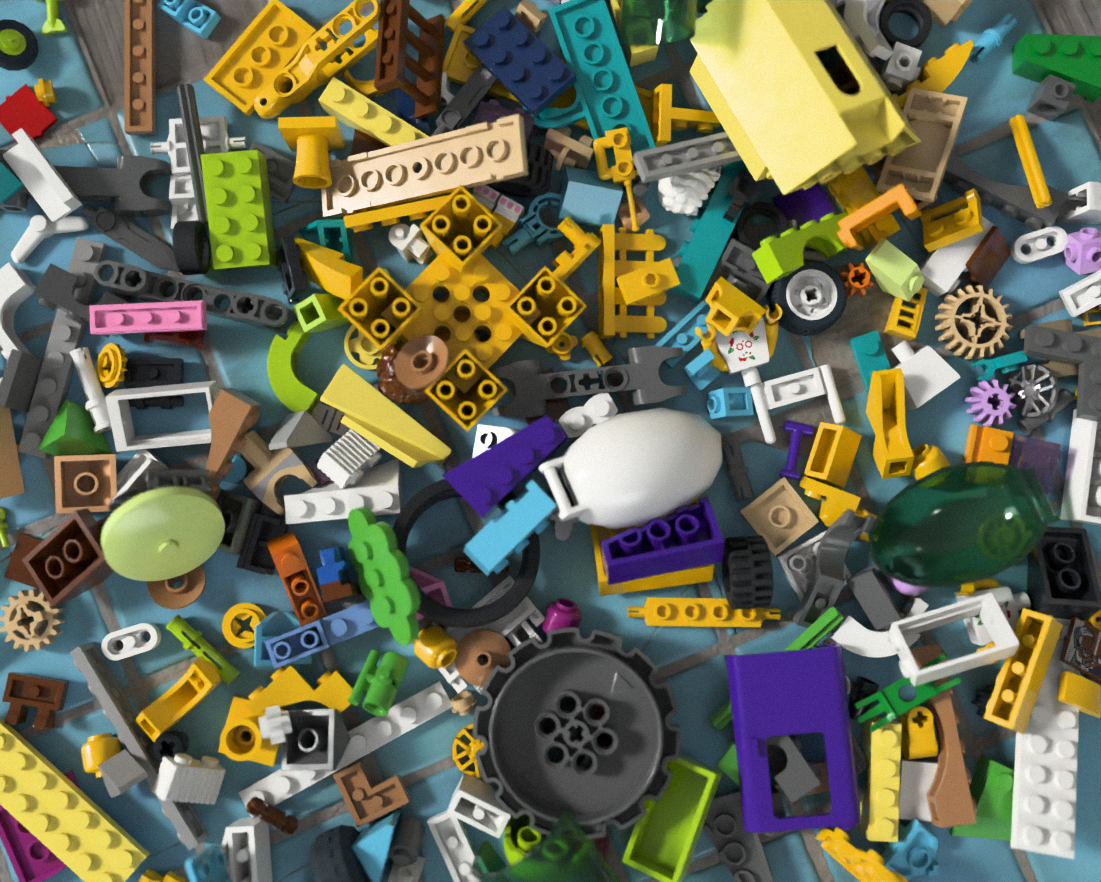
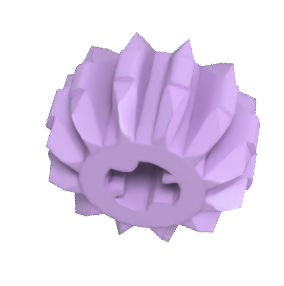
(984, 410)

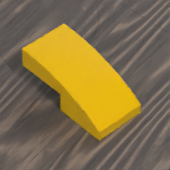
(1080, 693)

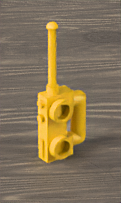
(624, 169)

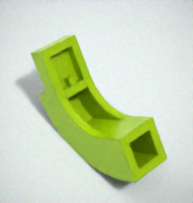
(321, 313)
(284, 373)

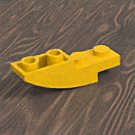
(939, 73)

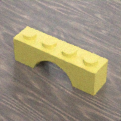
(881, 801)

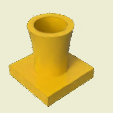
(312, 140)
(236, 740)

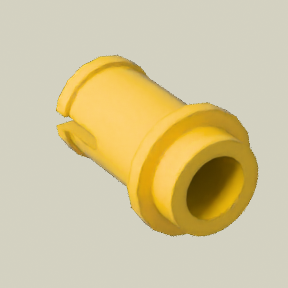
(595, 348)

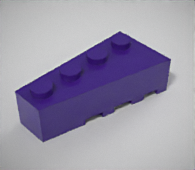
(501, 469)
(665, 545)

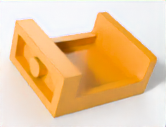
(875, 211)

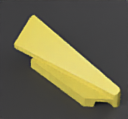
(382, 421)

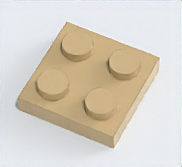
(779, 516)

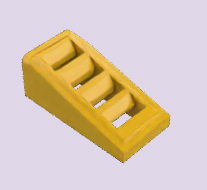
(902, 332)

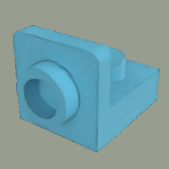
(701, 371)
(730, 402)

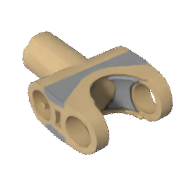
(272, 469)

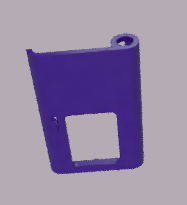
(785, 697)

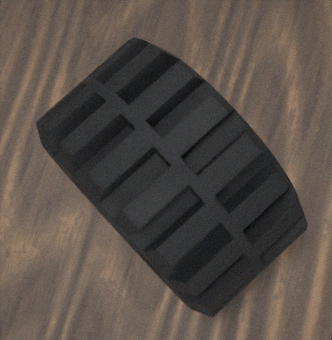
(538, 178)
(747, 572)

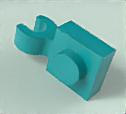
(1006, 363)

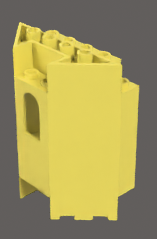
(778, 99)

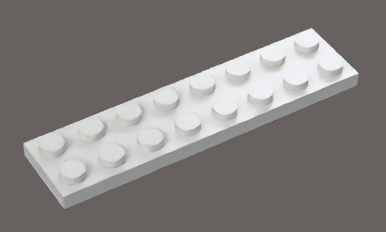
(1047, 768)

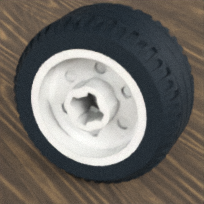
(825, 303)

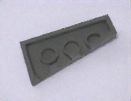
(736, 847)

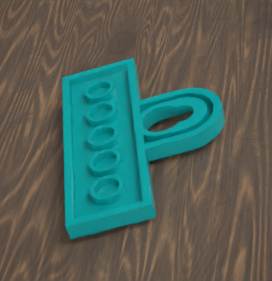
(603, 82)

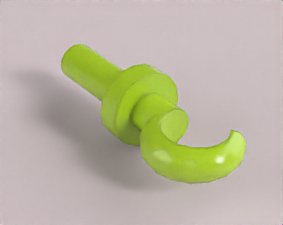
(3, 527)

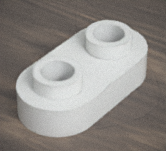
(1037, 244)
(132, 641)

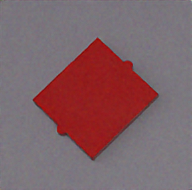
(25, 112)

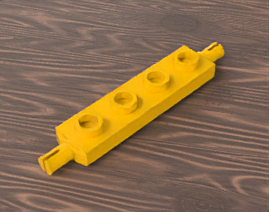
(699, 613)

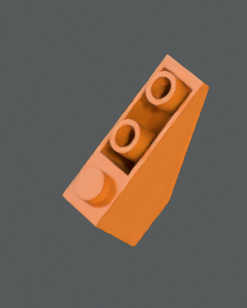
(296, 578)

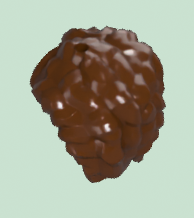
(389, 383)

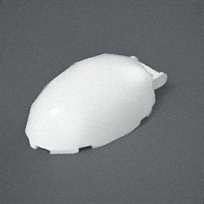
(636, 467)

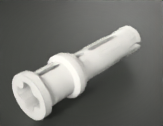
(93, 390)

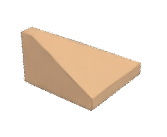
(625, 217)

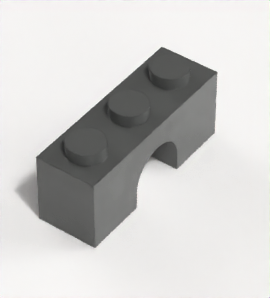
(57, 291)
(798, 775)

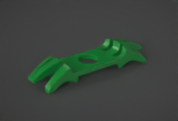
(892, 703)

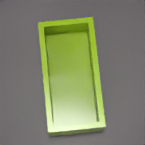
(239, 210)
(671, 827)

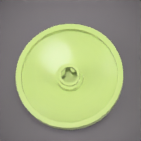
(162, 533)

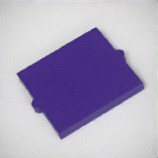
(804, 204)

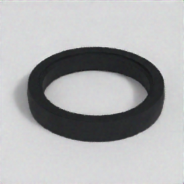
(455, 616)

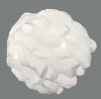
(686, 191)

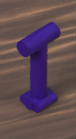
(798, 430)

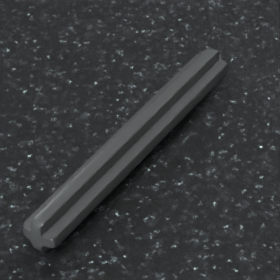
(194, 145)

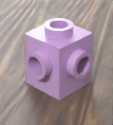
(1083, 251)

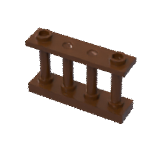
(392, 55)

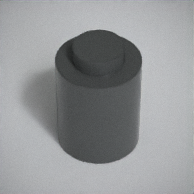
(406, 841)

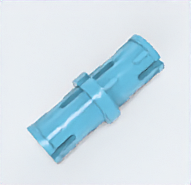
(992, 38)

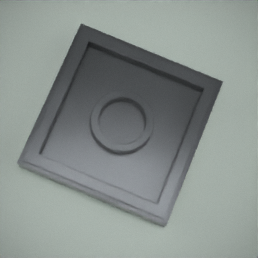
(19, 380)

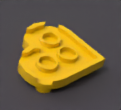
(861, 864)

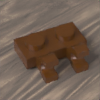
(34, 691)

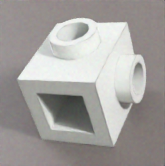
(901, 67)

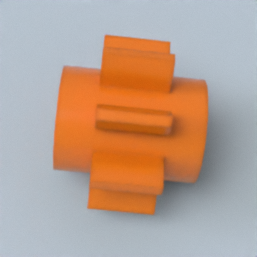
(860, 273)

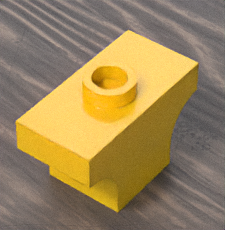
(648, 282)
(732, 309)

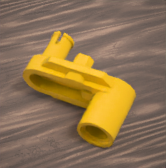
(583, 246)

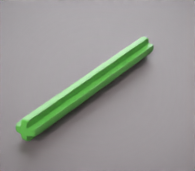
(806, 640)

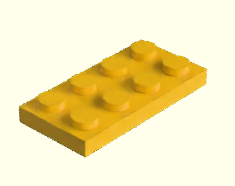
(259, 55)
(391, 215)

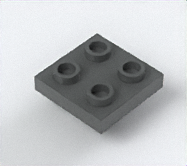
(740, 270)

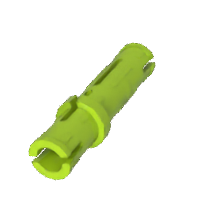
(179, 626)

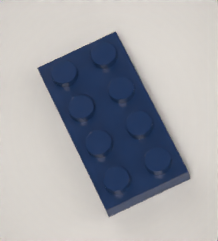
(520, 61)

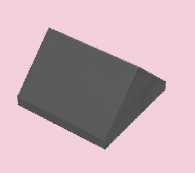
(237, 513)
(315, 740)

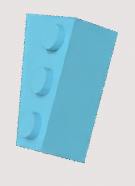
(511, 529)

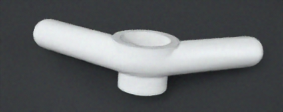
(43, 227)

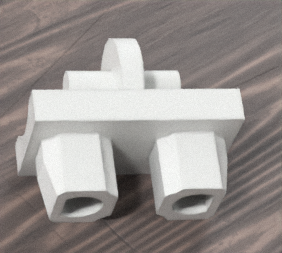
(410, 243)

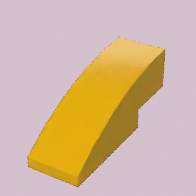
(328, 269)

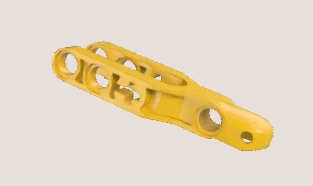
(317, 67)

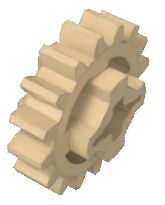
(18, 620)

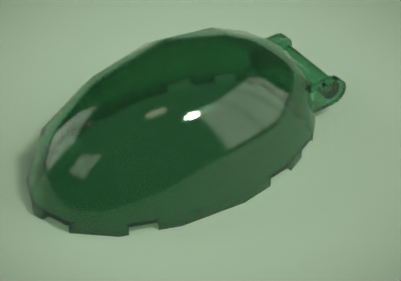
(960, 525)

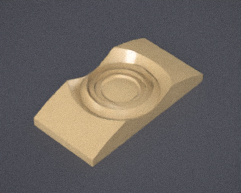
(923, 165)

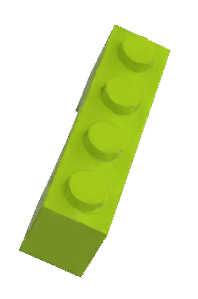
(785, 254)

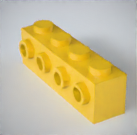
(855, 192)
(1024, 672)

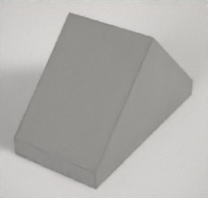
(299, 430)
(121, 773)

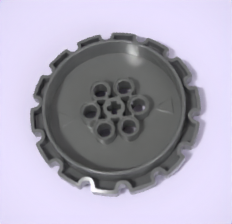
(635, 715)

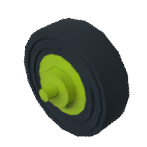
(17, 45)

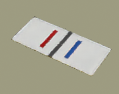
(330, 419)

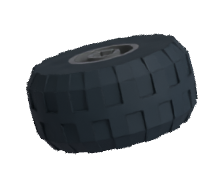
(334, 857)

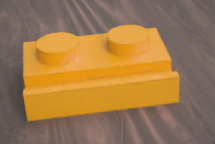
(988, 445)

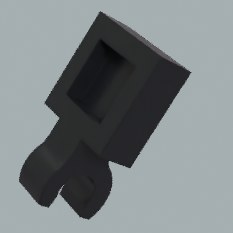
(743, 192)

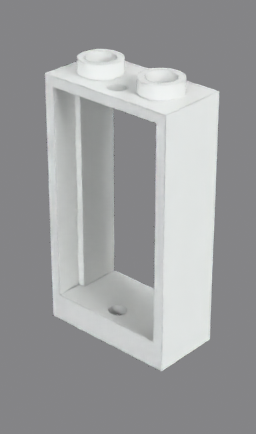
(122, 422)
(993, 619)

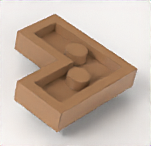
(364, 799)

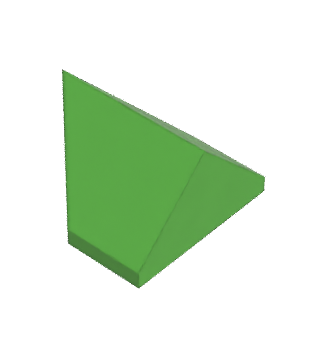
(73, 433)

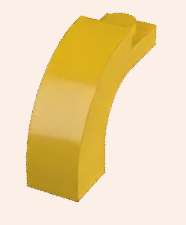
(179, 699)

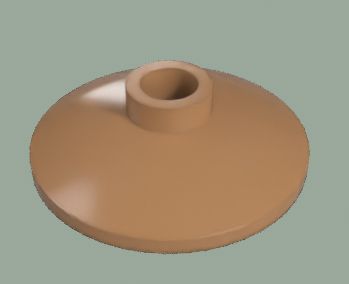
(421, 361)
(168, 597)
(477, 643)

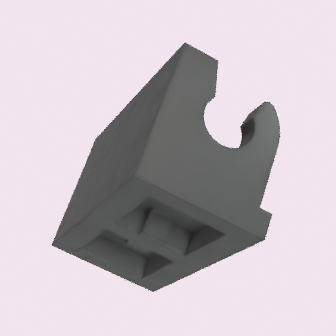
(874, 598)

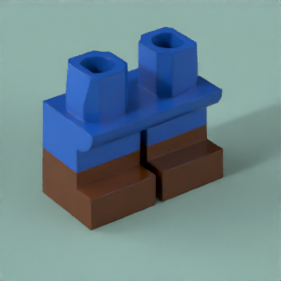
(334, 575)

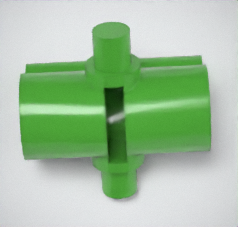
(379, 682)

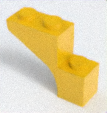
(887, 418)
(291, 687)

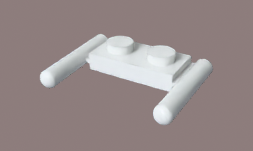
(793, 389)

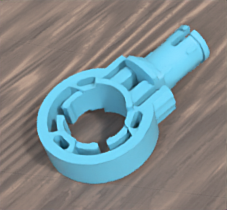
(527, 233)

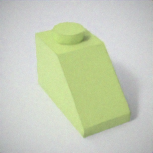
(894, 270)

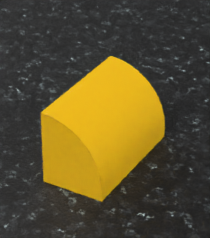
(832, 454)

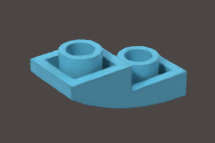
(191, 15)

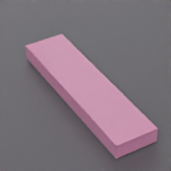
(148, 317)

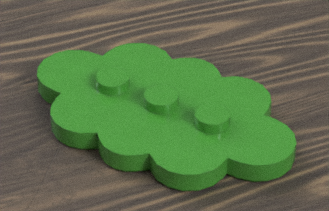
(383, 575)

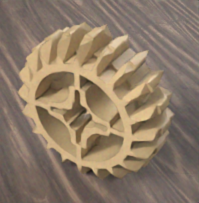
(979, 303)

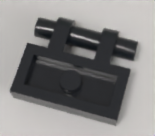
(289, 265)
(154, 373)

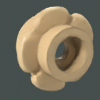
(463, 703)

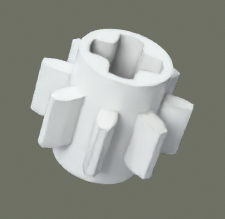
(275, 724)

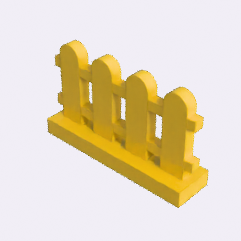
(610, 296)

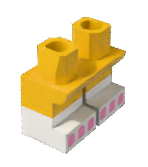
(502, 208)

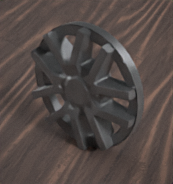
(1033, 390)

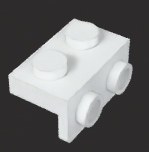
(135, 472)

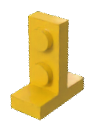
(668, 118)

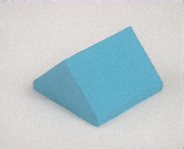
(588, 198)
(374, 844)

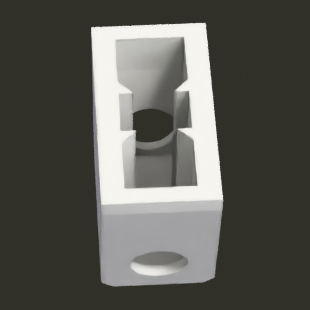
(1073, 210)
(923, 373)

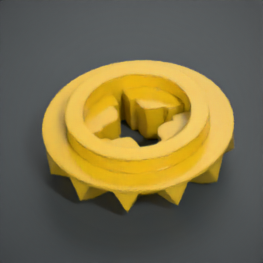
(111, 365)
(231, 625)

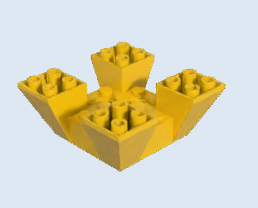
(459, 236)

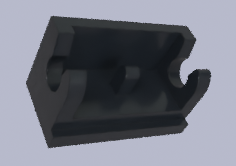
(255, 552)

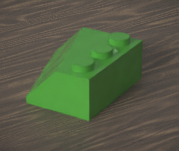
(993, 793)

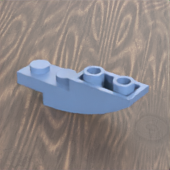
(320, 634)

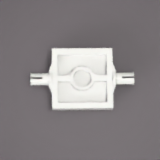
(214, 137)

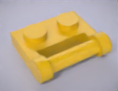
(955, 226)

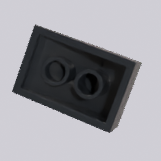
(1063, 575)

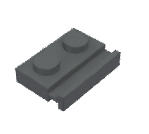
(279, 172)

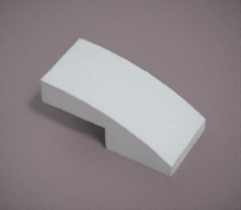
(182, 199)

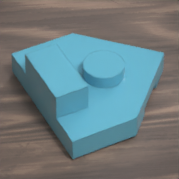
(913, 852)

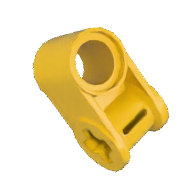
(918, 736)

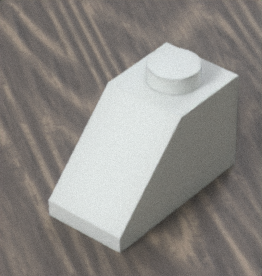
(476, 805)

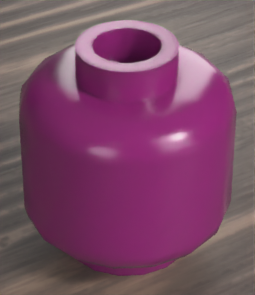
(561, 614)

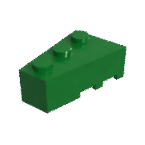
(1063, 56)

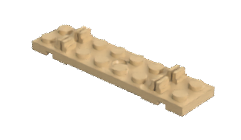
(463, 156)

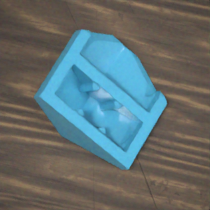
(271, 627)

